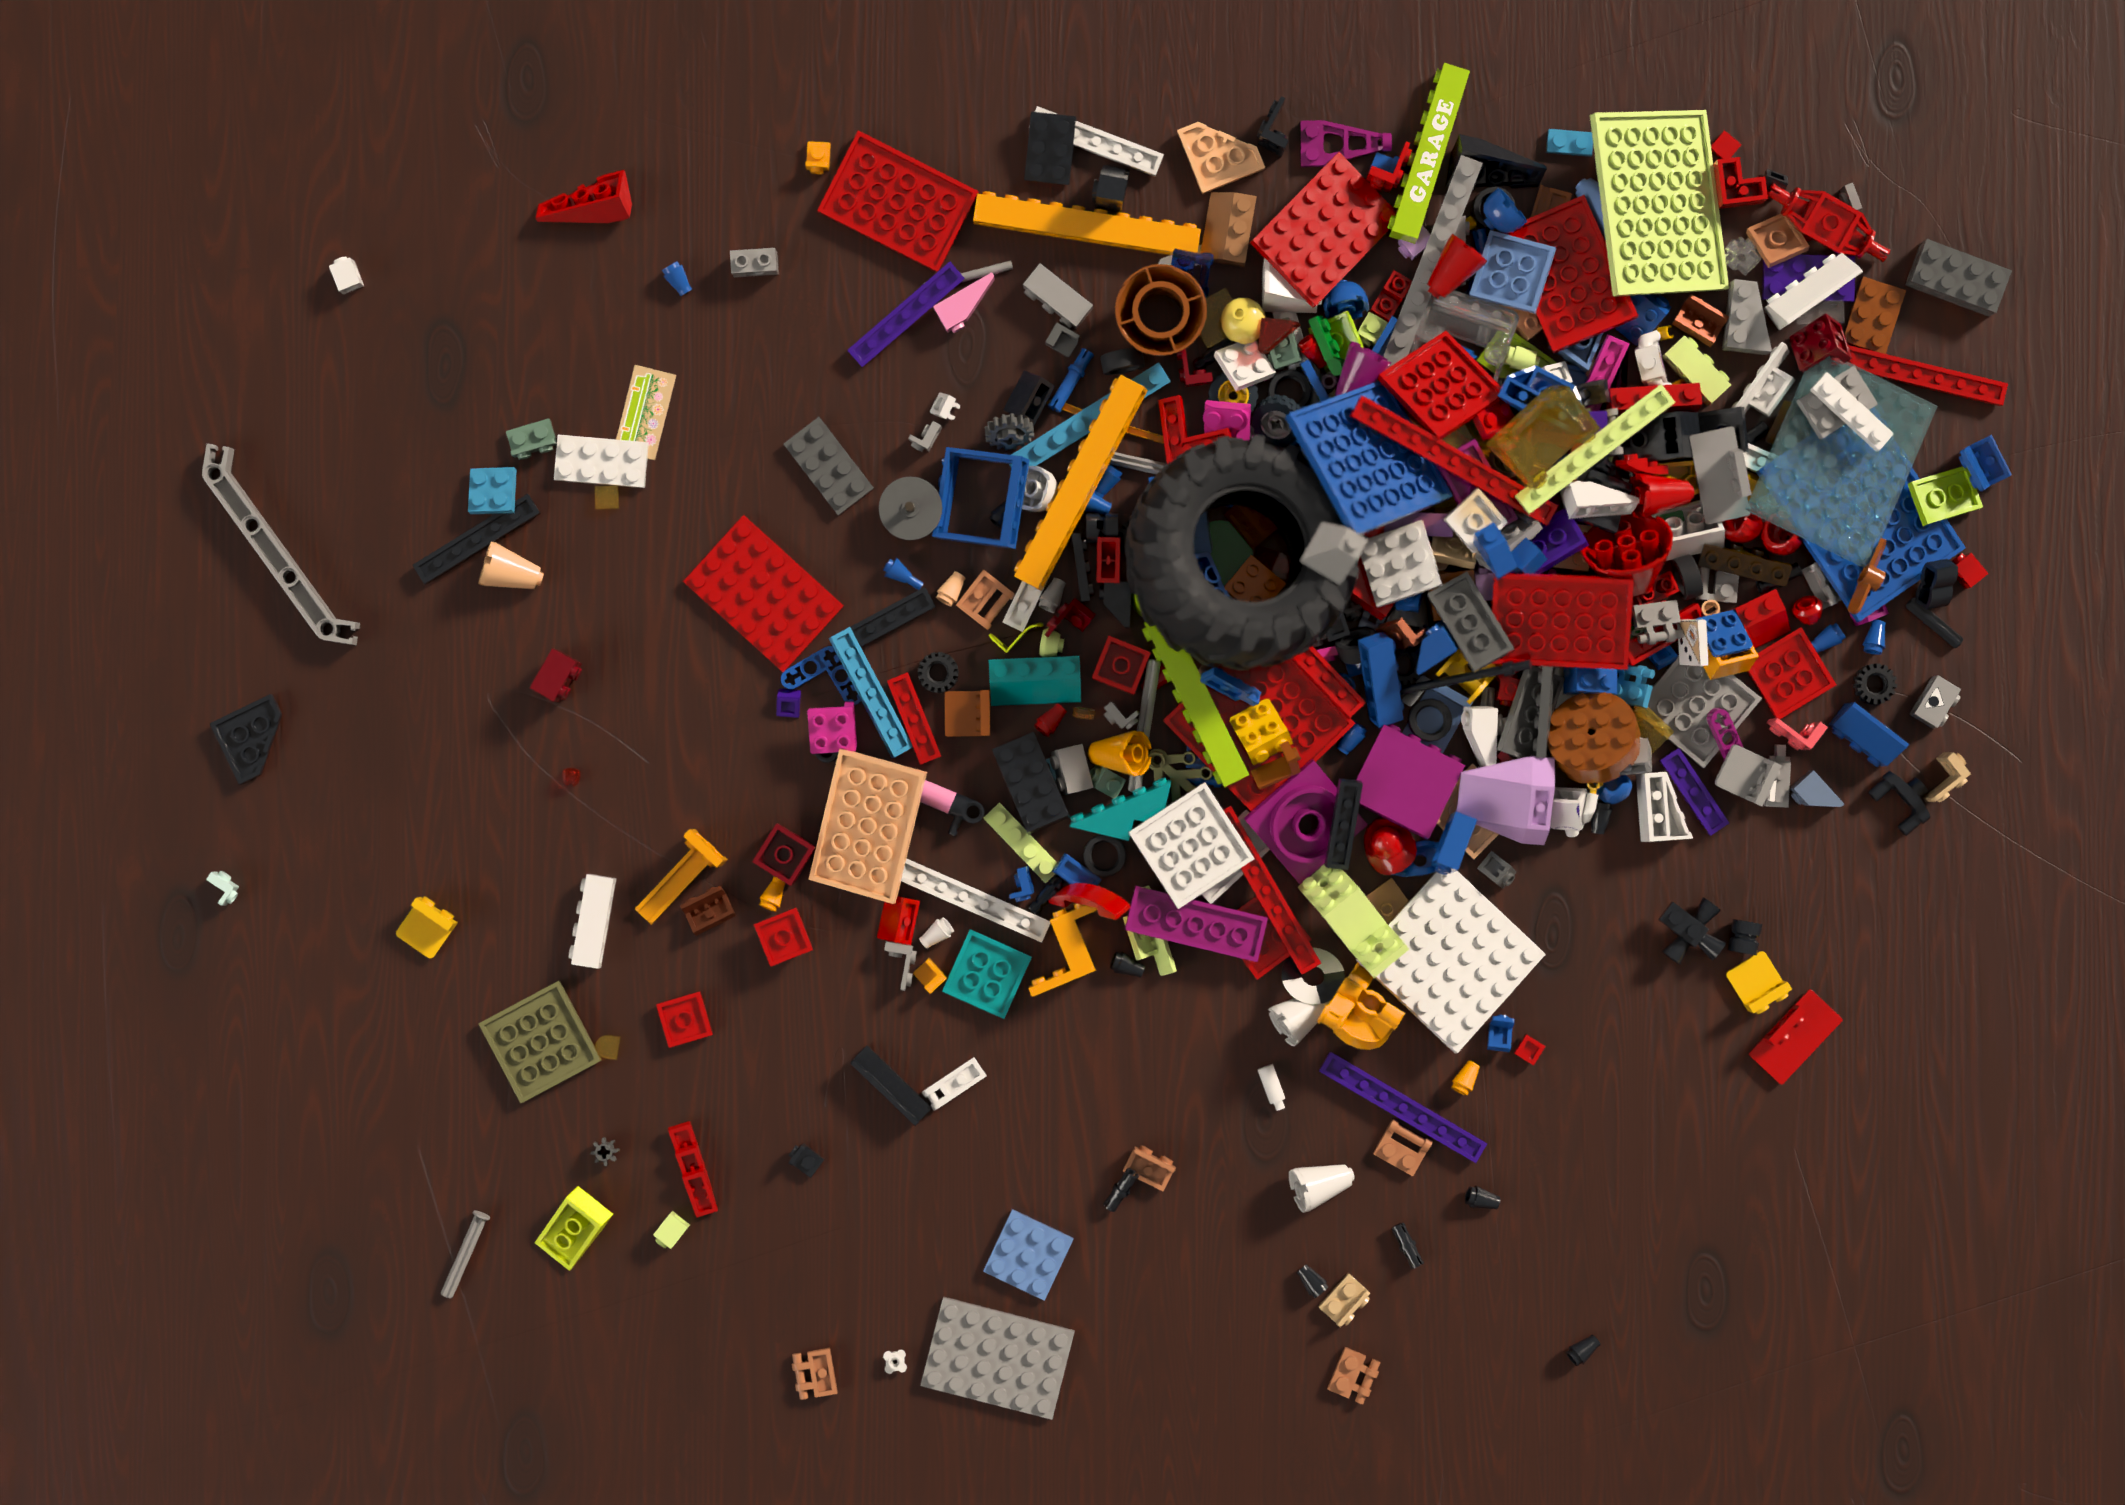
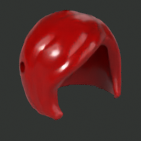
(1743, 528)
(1776, 541)

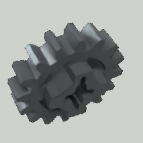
(1009, 432)

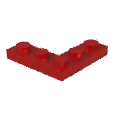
(1175, 430)

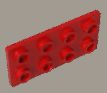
(1795, 1036)

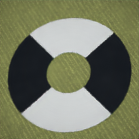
(1318, 994)

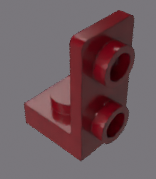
(1199, 377)
(1074, 612)

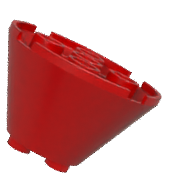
(1633, 552)

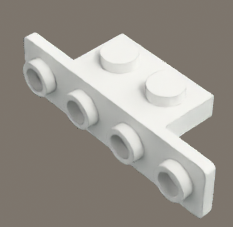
(1769, 384)

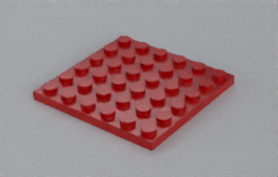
(1304, 709)

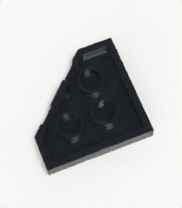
(248, 736)

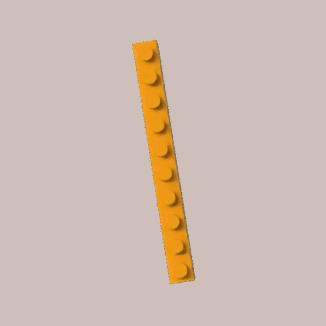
(1084, 225)
(1080, 482)

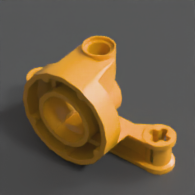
(1359, 1014)

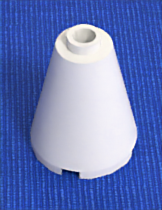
(1295, 1018)
(1319, 1184)

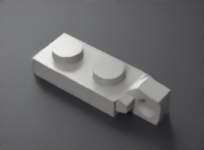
(1783, 780)

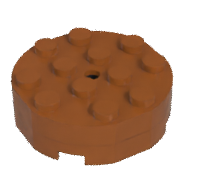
(1594, 737)

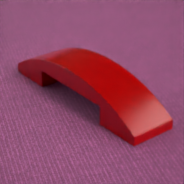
(1106, 902)

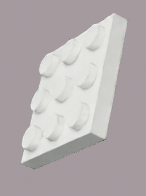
(1400, 564)

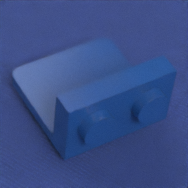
(1650, 312)
(1984, 463)
(1726, 634)

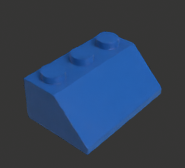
(1435, 646)
(1867, 734)

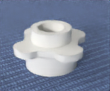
(896, 1355)

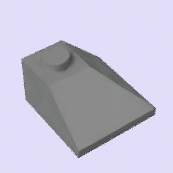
(1333, 551)

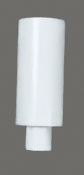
(1272, 1086)

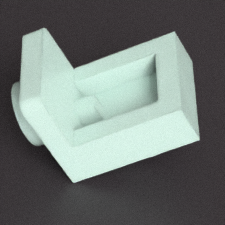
(222, 881)

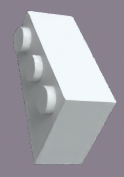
(1658, 809)

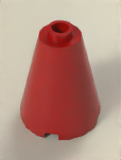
(1454, 267)
(1659, 493)

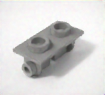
(1820, 585)

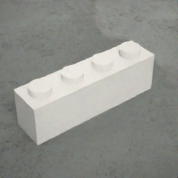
(593, 921)

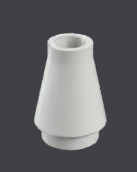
(936, 933)

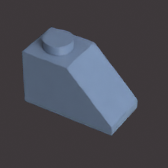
(1813, 791)

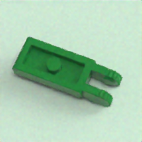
(1328, 346)

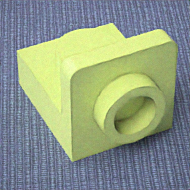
(1371, 329)

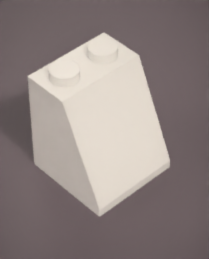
(1280, 295)

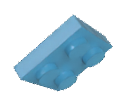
(492, 490)

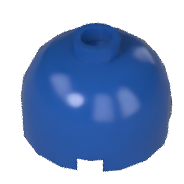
(1502, 213)
(1346, 297)

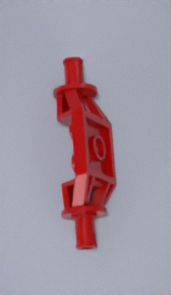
(1829, 221)

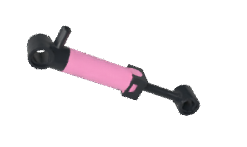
(940, 799)

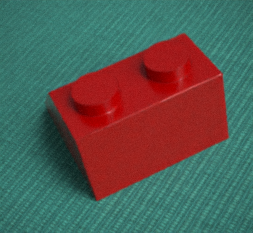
(1764, 618)

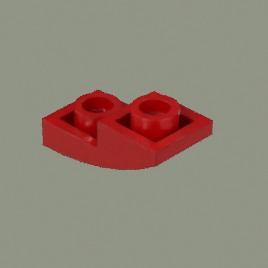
(1391, 296)
(1640, 465)

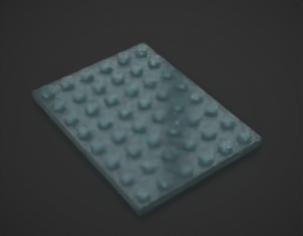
(1839, 486)

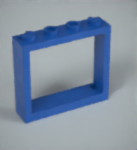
(1013, 503)

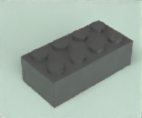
(1958, 277)

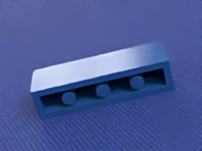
(1381, 679)

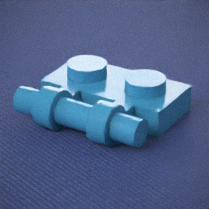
(1636, 692)

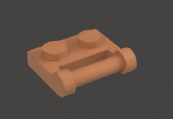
(979, 595)
(1399, 1154)

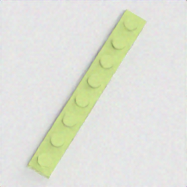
(1590, 453)

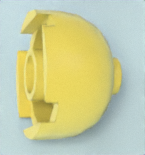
(1242, 320)

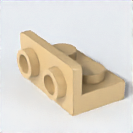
(1345, 1300)

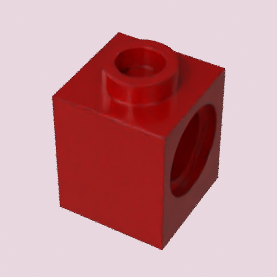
(1969, 570)

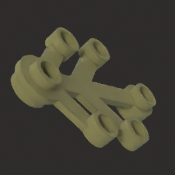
(1177, 777)

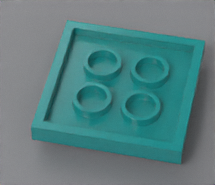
(987, 974)

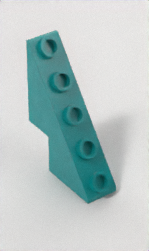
(1118, 817)

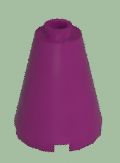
(1360, 368)

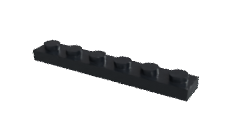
(475, 540)

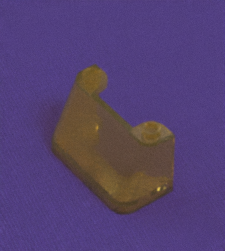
(1543, 434)

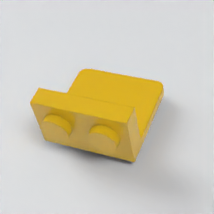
(1260, 731)
(426, 927)
(1758, 983)

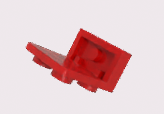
(1384, 180)

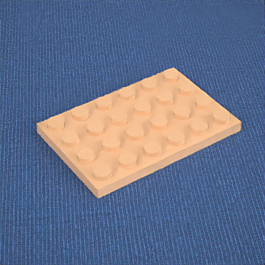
(867, 825)

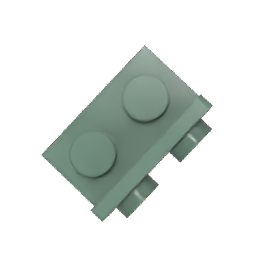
(1285, 353)
(531, 438)

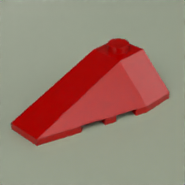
(597, 203)

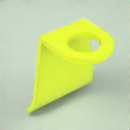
(1007, 649)

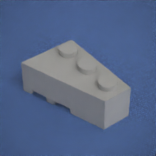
(1746, 324)

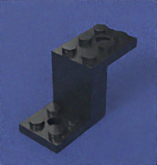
(1670, 432)

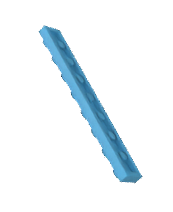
(1078, 425)

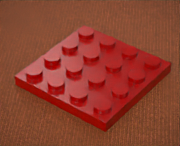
(1441, 385)

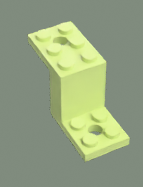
(1353, 919)

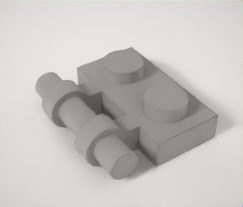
(1655, 615)

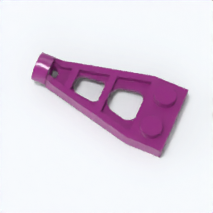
(1312, 142)

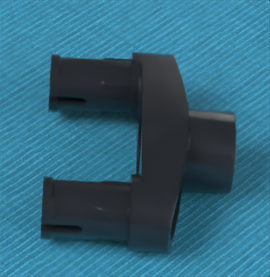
(1910, 794)

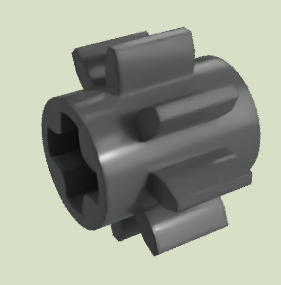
(600, 1156)

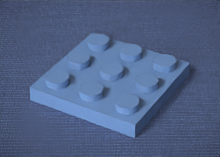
(1513, 272)
(1028, 1254)

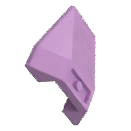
(1511, 798)

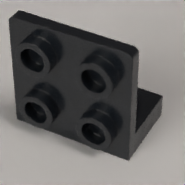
(1275, 140)
(1611, 522)

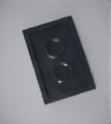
(1050, 148)

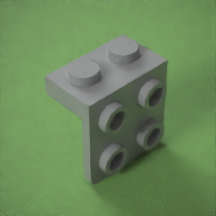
(1748, 775)

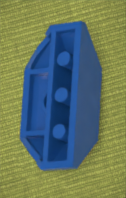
(1527, 384)

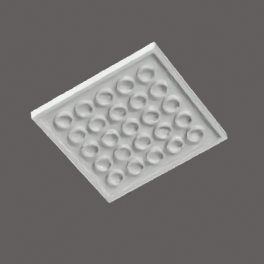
(1458, 959)

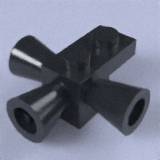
(1691, 930)

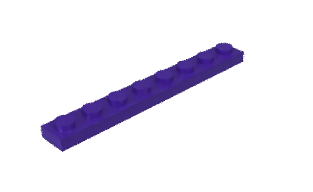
(1403, 1107)

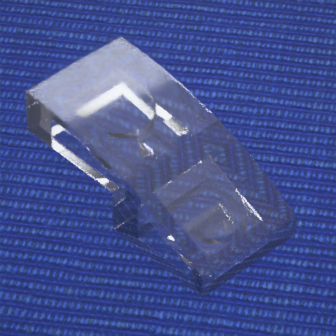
(1833, 308)

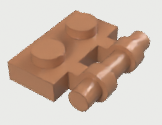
(821, 1371)
(1347, 1372)

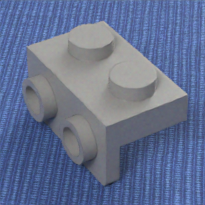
(1114, 716)

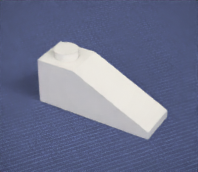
(1595, 500)
(1481, 731)

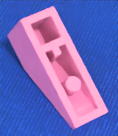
(959, 307)

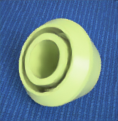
(1050, 645)

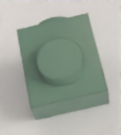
(1106, 781)

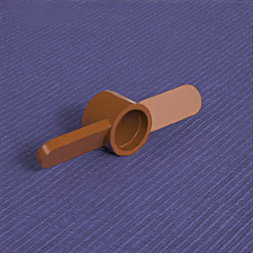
(1869, 579)

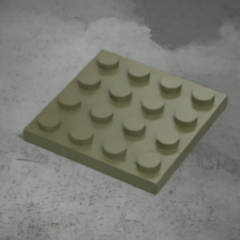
(540, 1041)

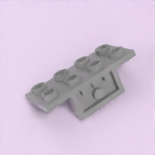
(1720, 475)

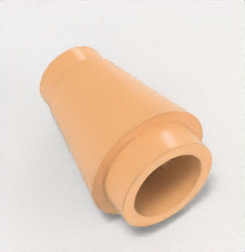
(950, 590)

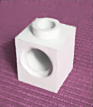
(346, 275)

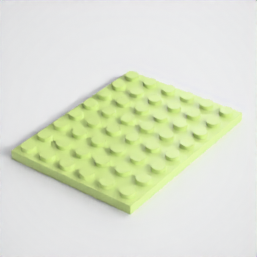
(1659, 202)

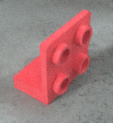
(1804, 740)

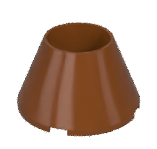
(1166, 281)

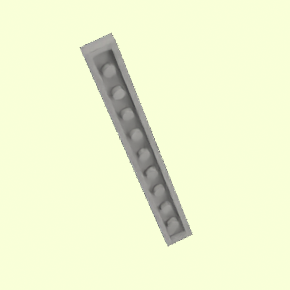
(1445, 225)

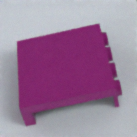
(1408, 780)

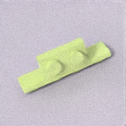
(1146, 946)

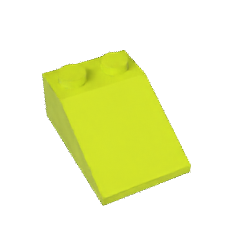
(573, 1228)

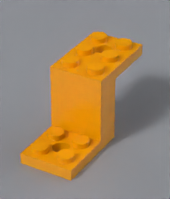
(1072, 947)

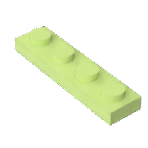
(1021, 842)

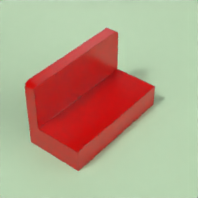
(898, 920)

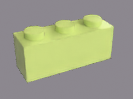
(1697, 368)

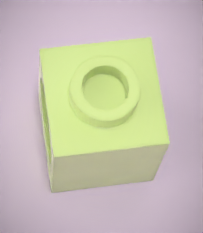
(670, 1230)

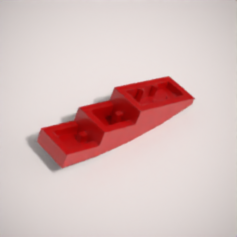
(693, 1169)

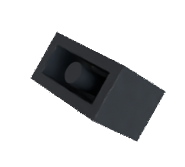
(1029, 396)

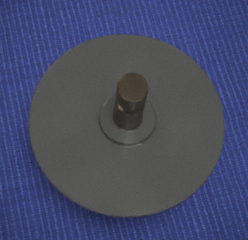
(910, 508)

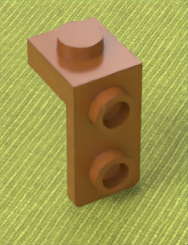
(1278, 769)

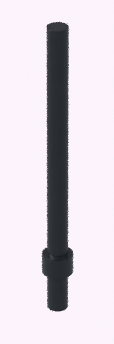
(1507, 668)

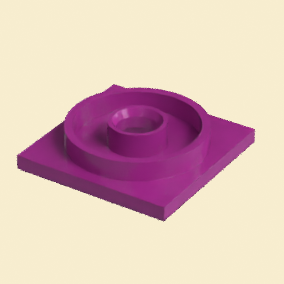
(1279, 816)

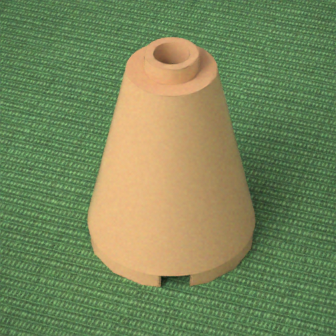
(508, 569)

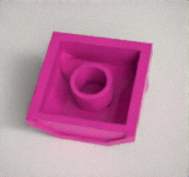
(1228, 415)

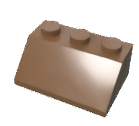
(1228, 227)

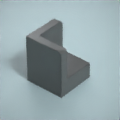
(1062, 340)

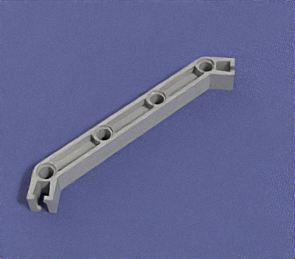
(270, 547)

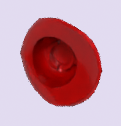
(1389, 847)

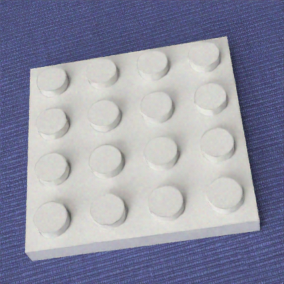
(1191, 845)

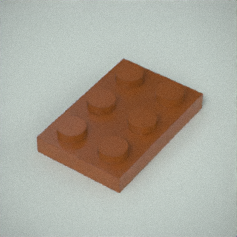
(1873, 315)

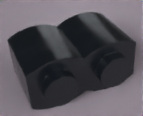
(1936, 584)

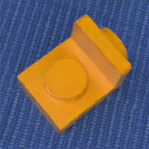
(818, 157)

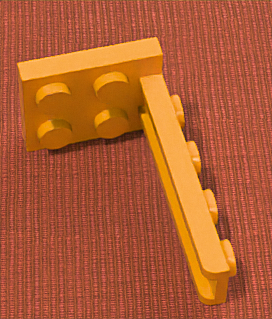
(680, 877)

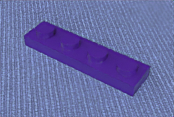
(1694, 791)

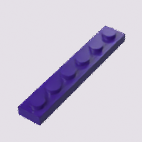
(906, 314)

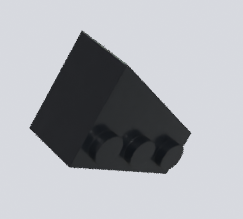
(1110, 188)

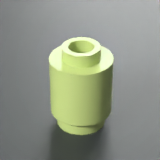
(1521, 358)

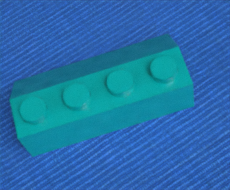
(1035, 680)

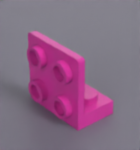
(832, 728)

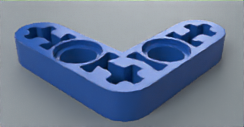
(822, 666)

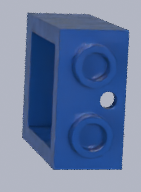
(1453, 843)

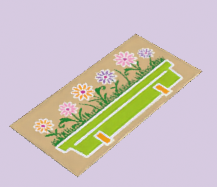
(646, 407)

